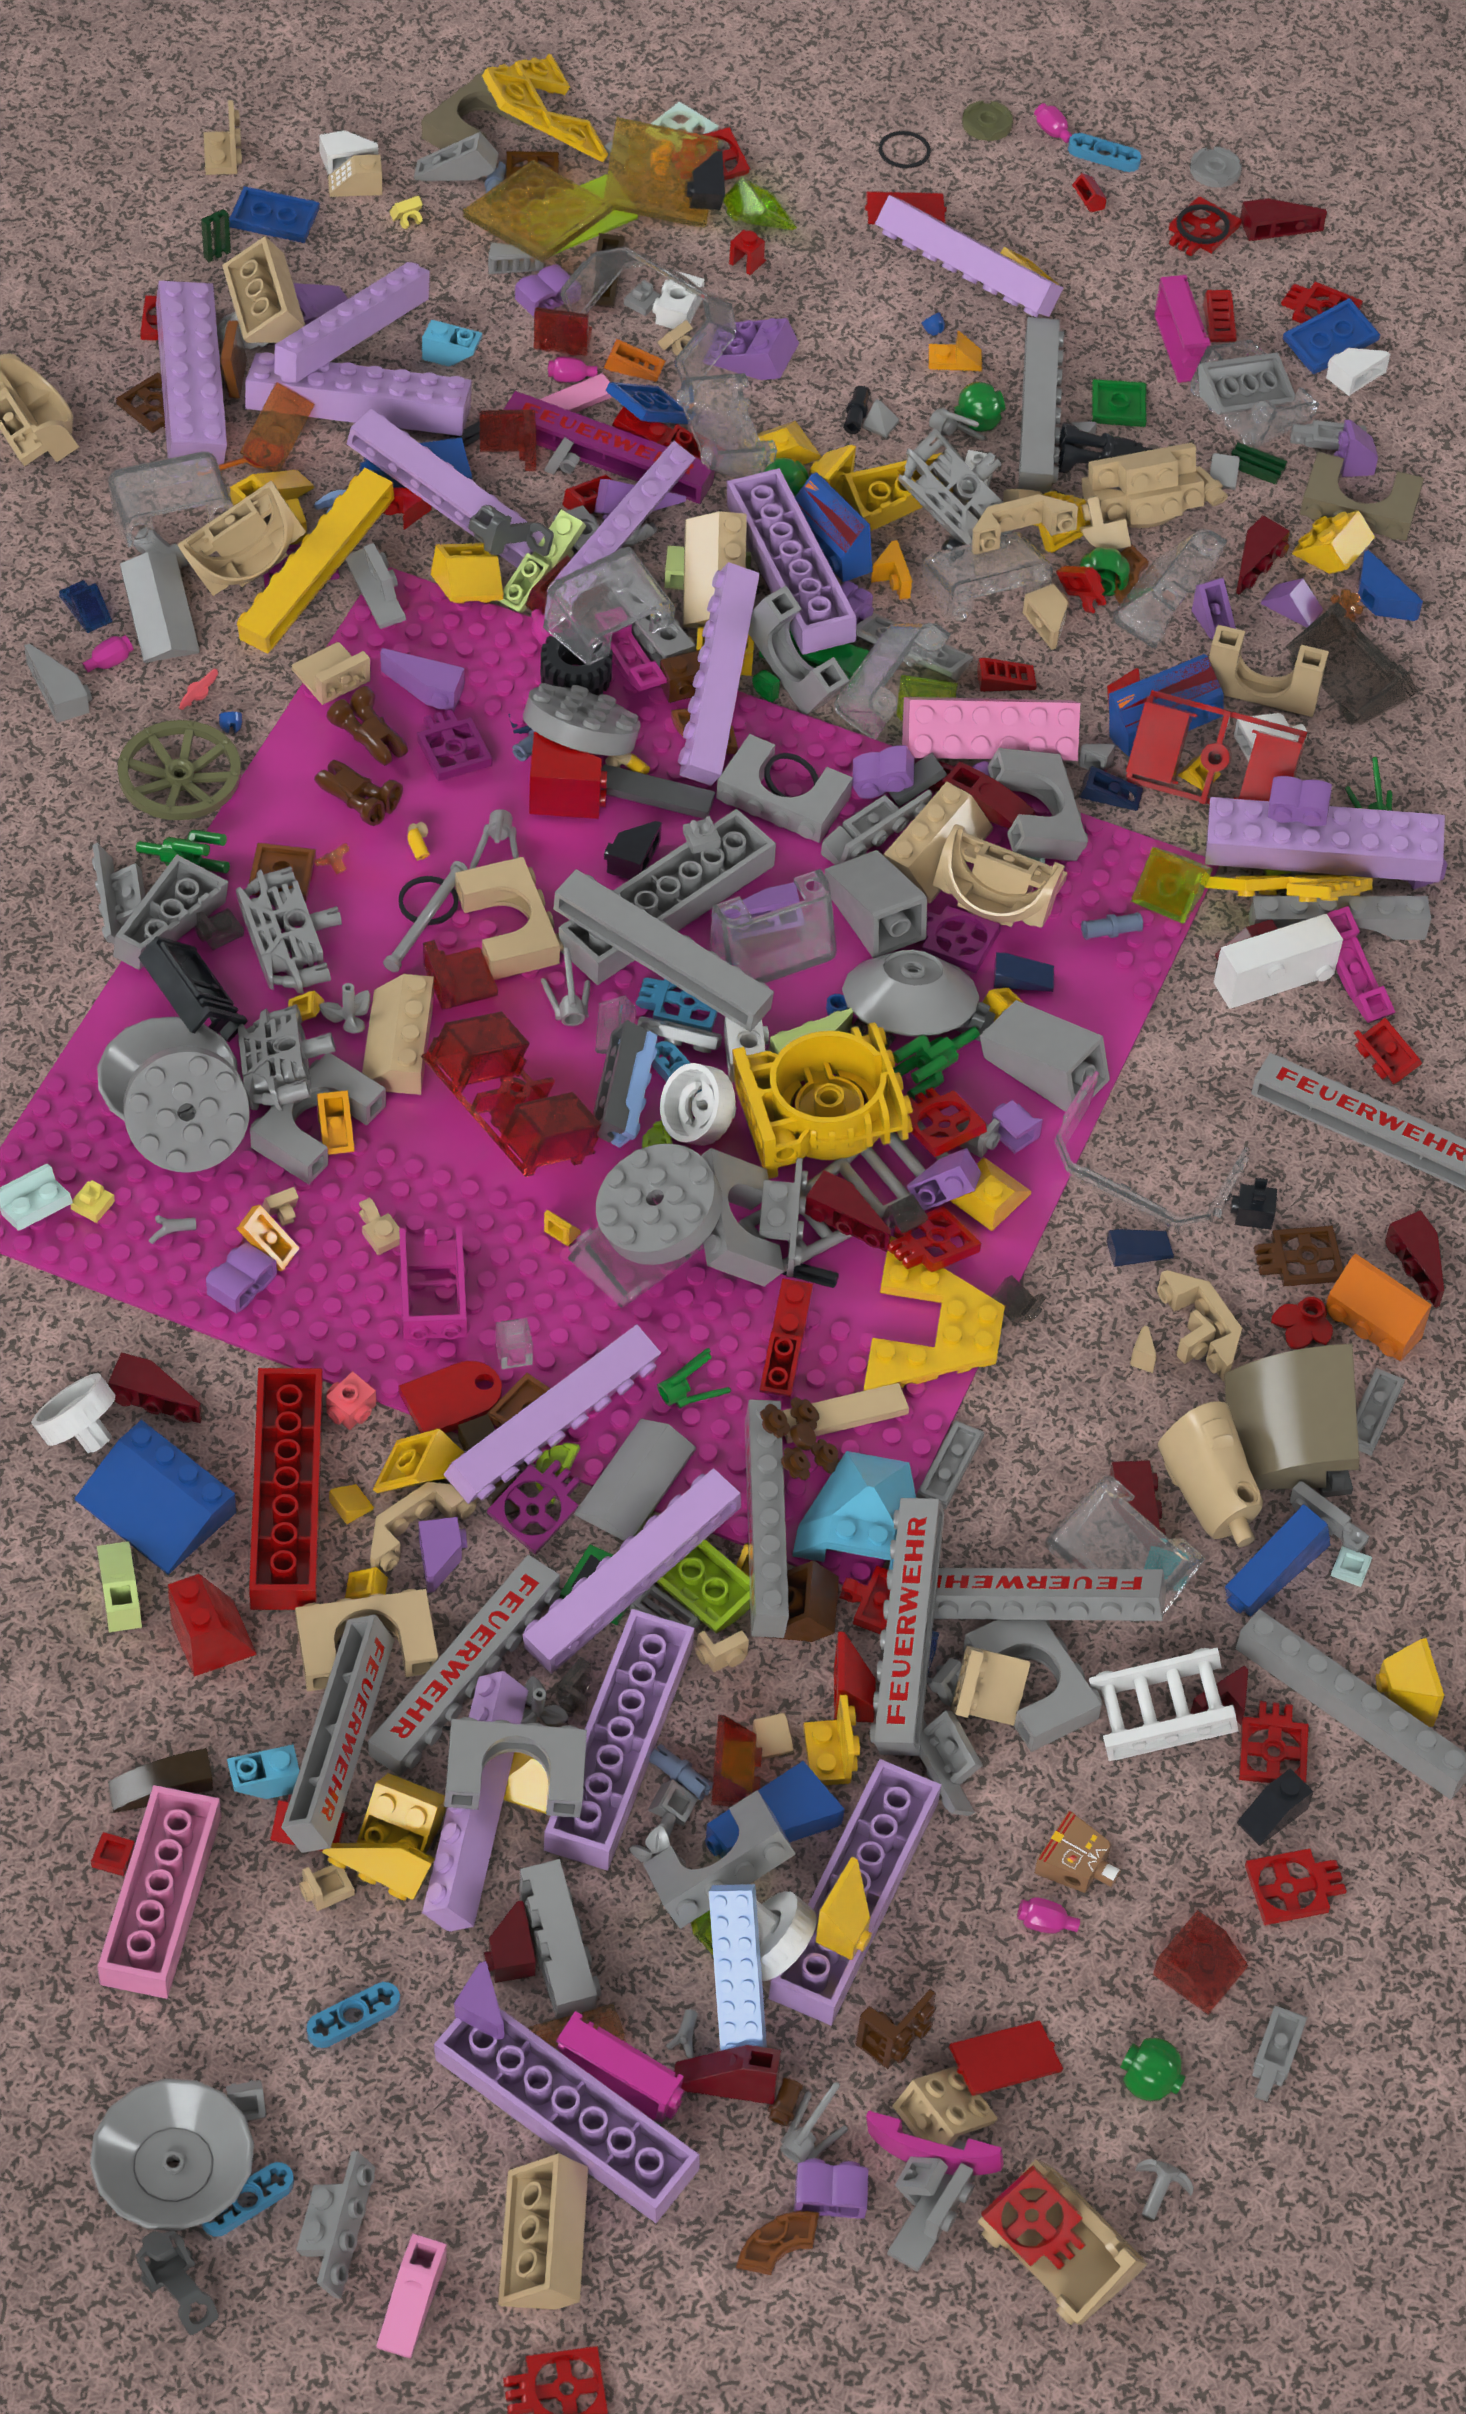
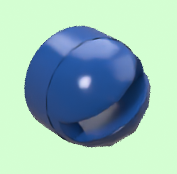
(934, 324)
(230, 719)
(835, 1003)

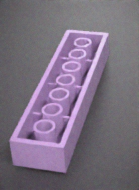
(190, 369)
(350, 390)
(792, 558)
(1349, 844)
(622, 1736)
(883, 1839)
(571, 2112)

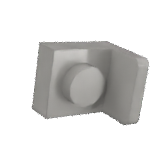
(981, 1143)
(921, 2177)

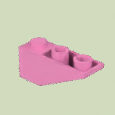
(412, 2295)

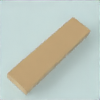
(856, 1409)

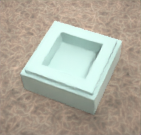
(1351, 1566)

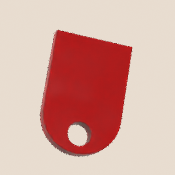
(451, 1396)

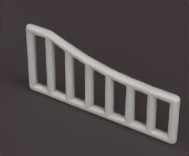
(842, 1166)

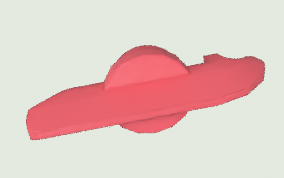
(198, 690)

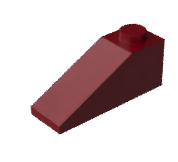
(1277, 218)

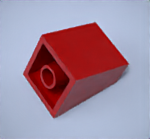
(565, 781)
(207, 1625)

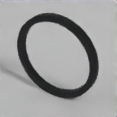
(909, 134)
(1202, 240)
(774, 790)
(448, 915)

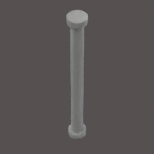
(393, 961)

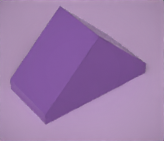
(1294, 601)
(1212, 606)
(479, 2005)

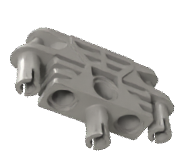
(951, 471)
(290, 911)
(277, 1058)

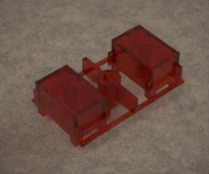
(531, 1123)

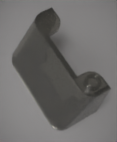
(1355, 669)

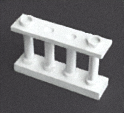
(1161, 1735)

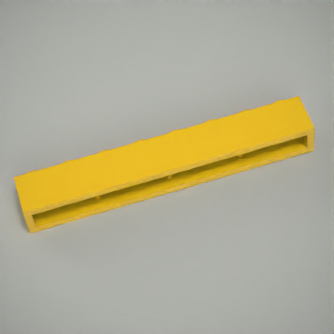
(315, 560)

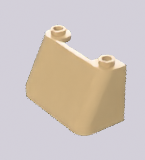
(1094, 2272)

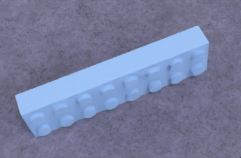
(737, 1966)

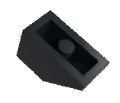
(707, 184)
(633, 850)
(1276, 1807)

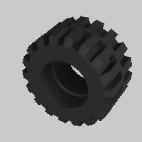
(559, 668)

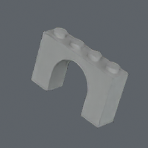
(770, 631)
(1045, 778)
(804, 814)
(293, 1149)
(729, 1244)
(1069, 1705)
(556, 1748)
(756, 1852)

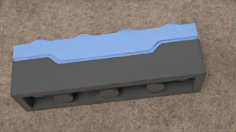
(624, 1083)

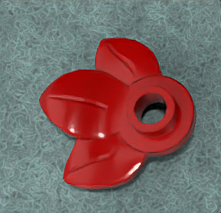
(1301, 1326)

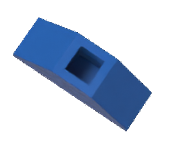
(1385, 592)

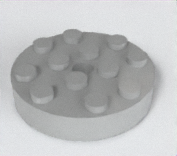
(581, 720)
(192, 1139)
(686, 1208)

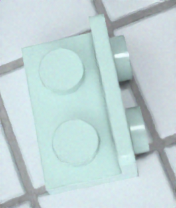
(32, 1197)

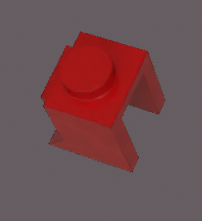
(747, 244)

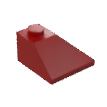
(853, 1679)

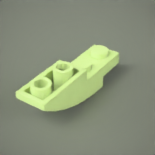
(535, 566)

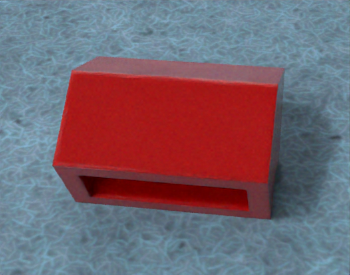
(1087, 183)

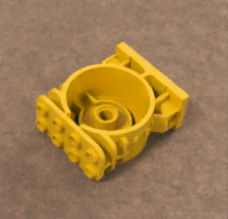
(828, 1109)

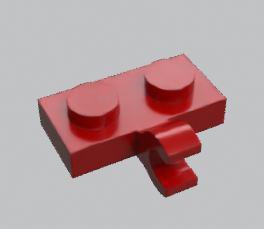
(1083, 583)
(871, 1599)

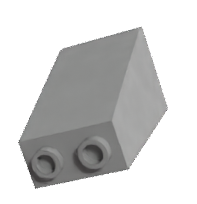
(878, 902)
(1045, 1052)

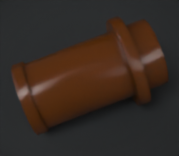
(785, 2102)

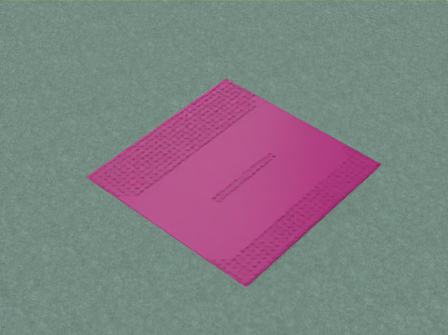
(441, 1170)

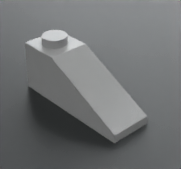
(460, 161)
(58, 685)

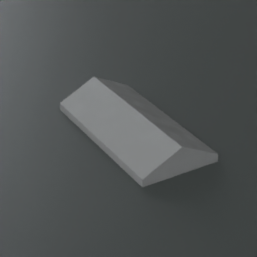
(1243, 382)
(159, 606)
(948, 663)
(636, 1479)

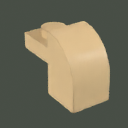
(1103, 534)

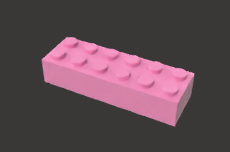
(980, 726)
(159, 1892)

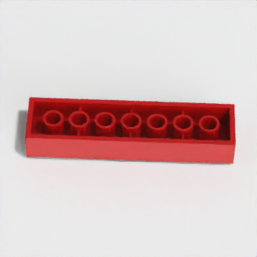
(286, 1488)

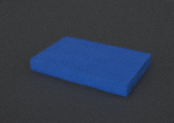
(274, 214)
(1330, 334)
(648, 402)

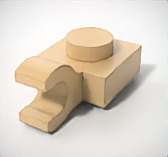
(379, 1231)

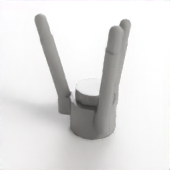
(946, 422)
(499, 829)
(571, 1010)
(799, 2143)

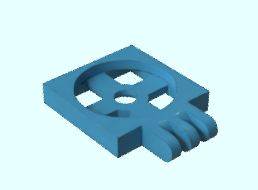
(656, 992)

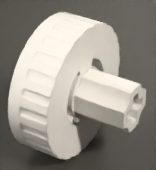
(711, 1107)
(77, 1414)
(784, 1932)

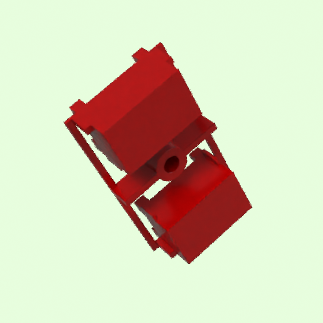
(1162, 740)

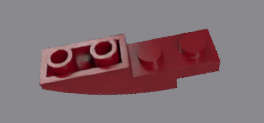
(994, 799)

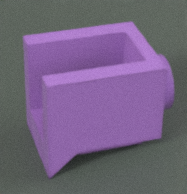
(1016, 1126)

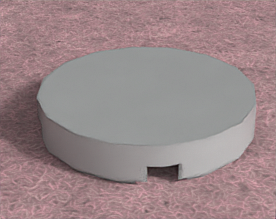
(1208, 171)

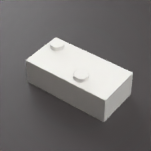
(1278, 961)

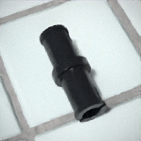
(856, 409)

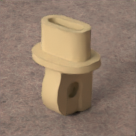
(1212, 488)

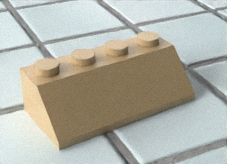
(263, 293)
(708, 547)
(921, 843)
(399, 1033)
(544, 2234)

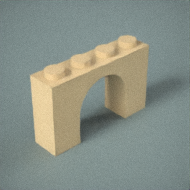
(1293, 692)
(514, 886)
(401, 1613)

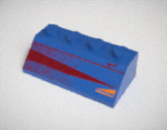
(837, 528)
(1188, 680)

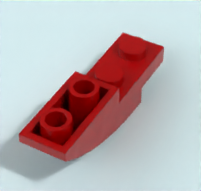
(656, 431)
(786, 1338)

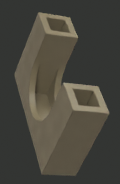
(444, 123)
(1387, 518)

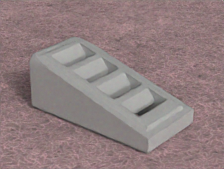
(505, 259)

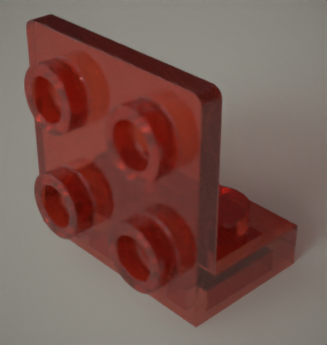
(561, 331)
(510, 432)
(458, 976)

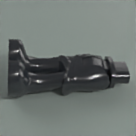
(1110, 445)

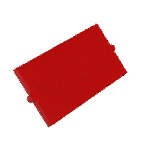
(927, 202)
(1005, 2057)

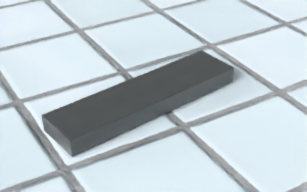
(658, 792)

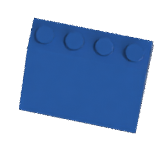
(156, 1497)

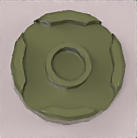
(987, 128)

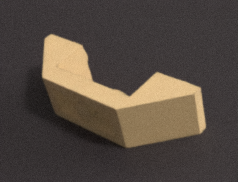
(1055, 514)
(1183, 1290)
(418, 1504)

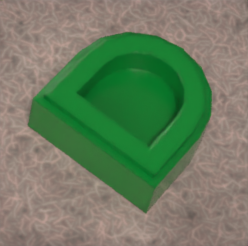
(766, 685)

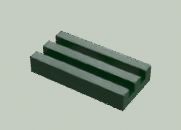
(220, 233)
(1258, 461)

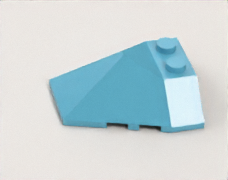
(856, 1509)

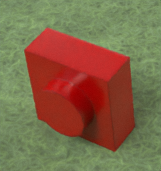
(113, 1854)

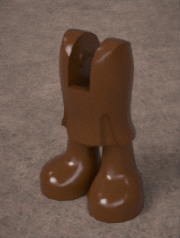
(373, 732)
(353, 789)

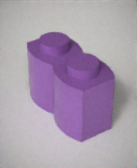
(541, 289)
(883, 772)
(1299, 801)
(240, 1277)
(831, 2189)

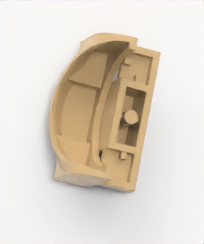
(35, 416)
(1148, 485)
(243, 540)
(999, 881)

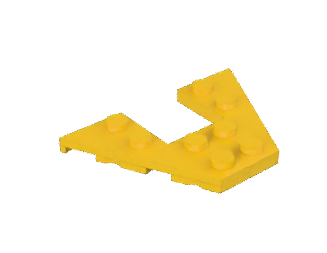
(516, 95)
(1307, 887)
(965, 1333)

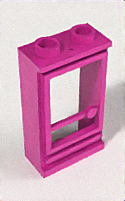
(1180, 326)
(433, 1255)
(622, 2069)

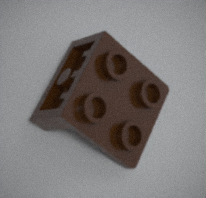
(889, 2042)

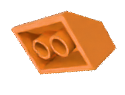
(1378, 1308)

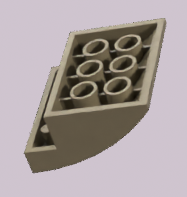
(1296, 1415)

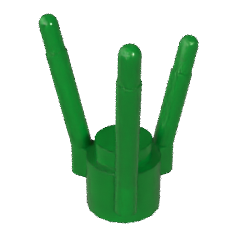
(1379, 805)
(676, 1387)

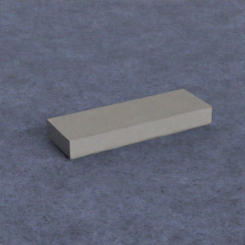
(1376, 1408)
(951, 1463)

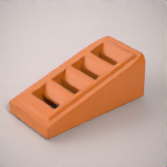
(619, 362)

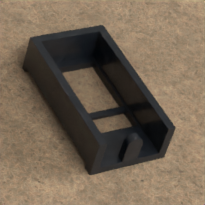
(191, 987)

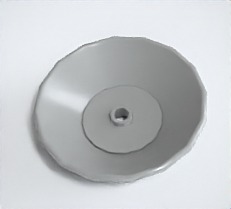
(911, 993)
(142, 1041)
(167, 2124)

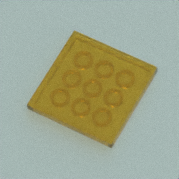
(651, 170)
(537, 211)

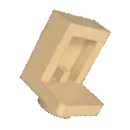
(1198, 1341)
(724, 1653)
(326, 1886)

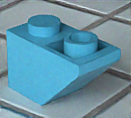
(448, 343)
(265, 1773)

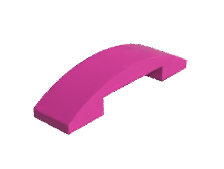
(633, 661)
(1355, 971)
(977, 2155)

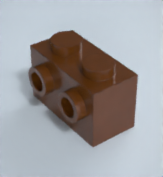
(680, 675)

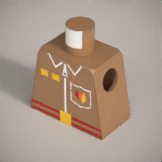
(1076, 1856)

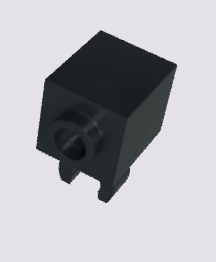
(1255, 1205)

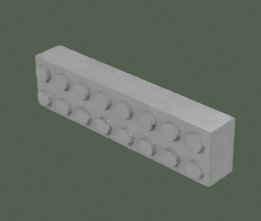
(679, 890)

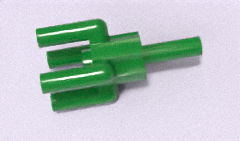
(189, 849)
(930, 1059)

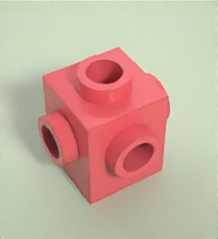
(350, 1401)

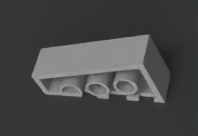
(170, 908)
(558, 1939)

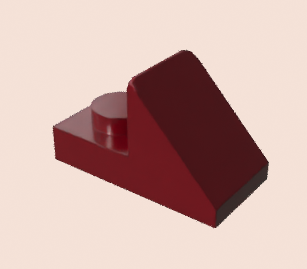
(1231, 1692)

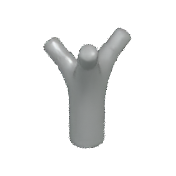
(172, 1225)
(685, 2034)

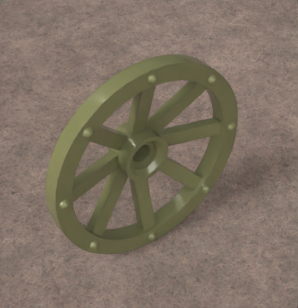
(179, 768)

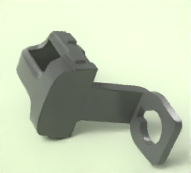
(496, 531)
(168, 2270)

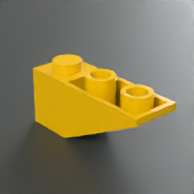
(289, 483)
(391, 1864)

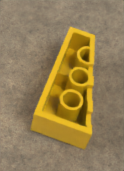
(880, 495)

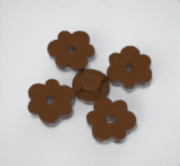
(802, 1435)

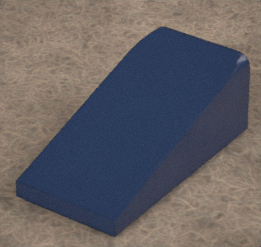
(1109, 789)
(1022, 973)
(1138, 1246)

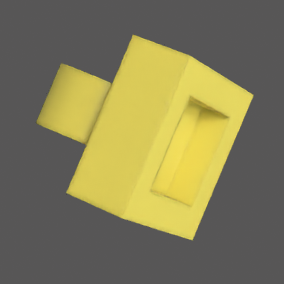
(406, 209)
(92, 1201)

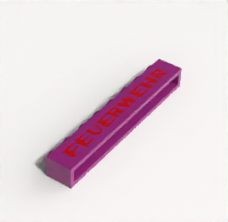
(607, 446)

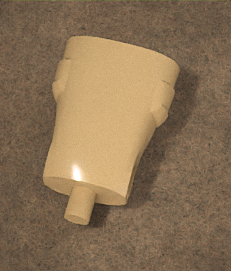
(1212, 1471)

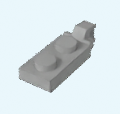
(1318, 434)
(678, 1033)
(1338, 1521)
(1277, 2050)

